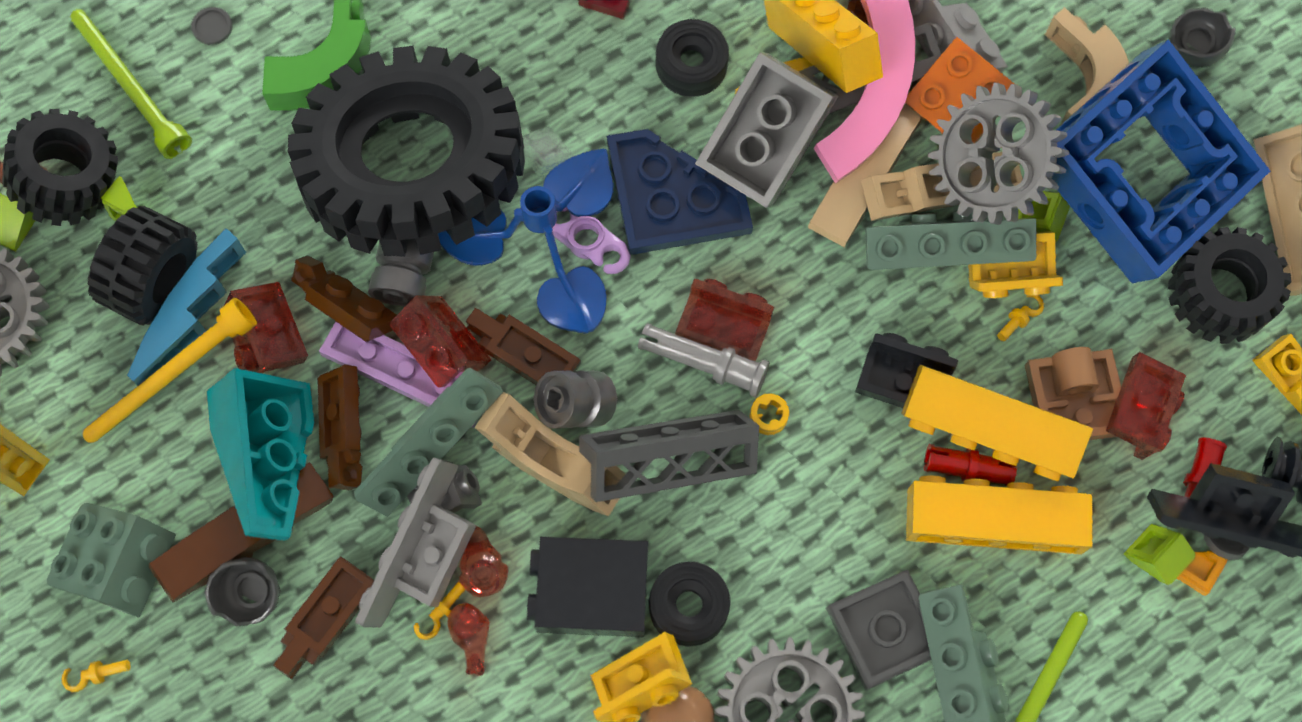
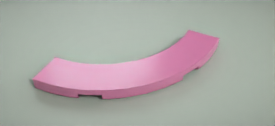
(881, 99)

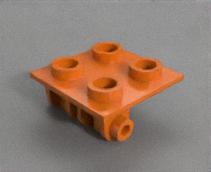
(953, 73)

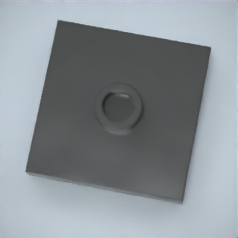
(882, 629)

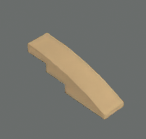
(913, 191)
(845, 200)

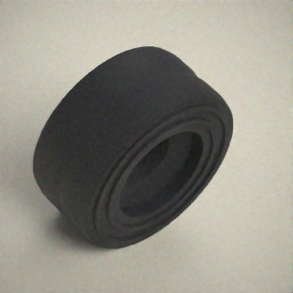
(694, 36)
(689, 578)

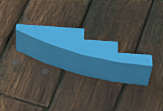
(190, 299)

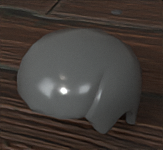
(1206, 32)
(242, 578)

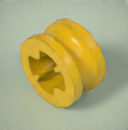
(782, 409)

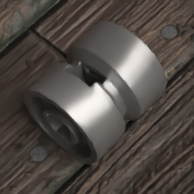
(400, 277)
(575, 399)

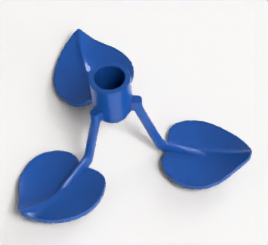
(583, 187)

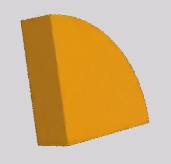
(1203, 571)

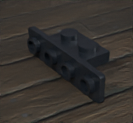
(1235, 508)

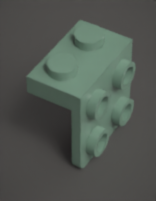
(109, 558)

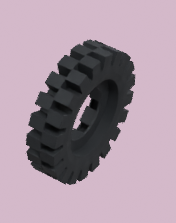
(368, 208)

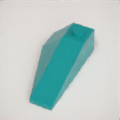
(261, 442)

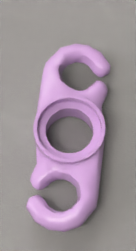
(605, 242)

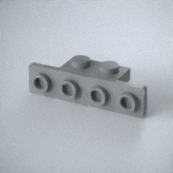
(954, 22)
(423, 550)

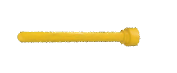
(233, 320)

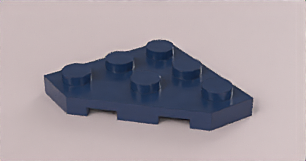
(670, 198)

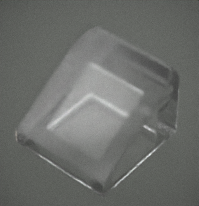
(544, 151)

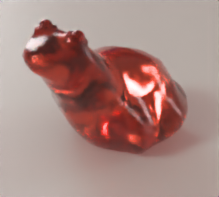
(482, 567)
(470, 632)

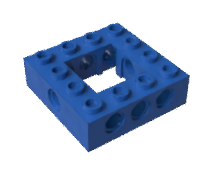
(1197, 131)

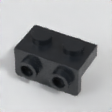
(893, 366)

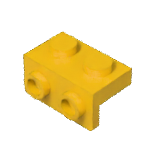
(1032, 276)
(640, 680)

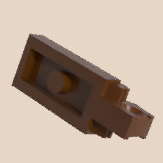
(342, 300)
(520, 346)
(340, 426)
(322, 617)

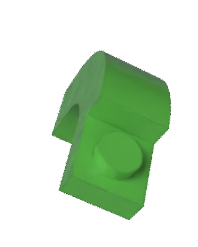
(292, 78)

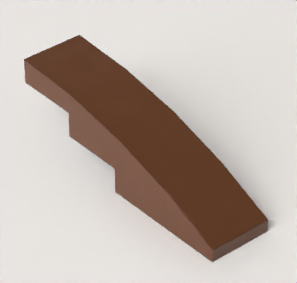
(222, 539)

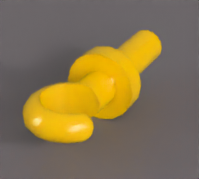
(1020, 318)
(438, 612)
(95, 673)

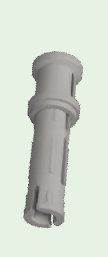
(723, 365)

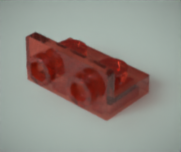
(725, 318)
(275, 338)
(438, 339)
(1146, 405)

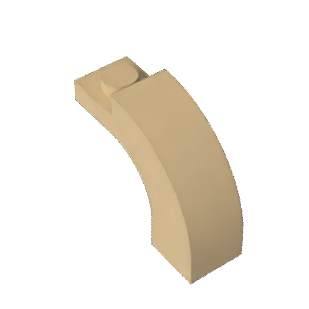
(1097, 54)
(543, 453)

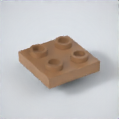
(1076, 386)

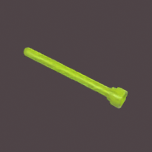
(166, 133)
(1053, 668)

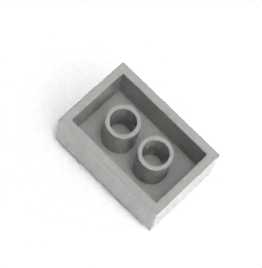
(766, 129)

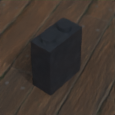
(589, 586)

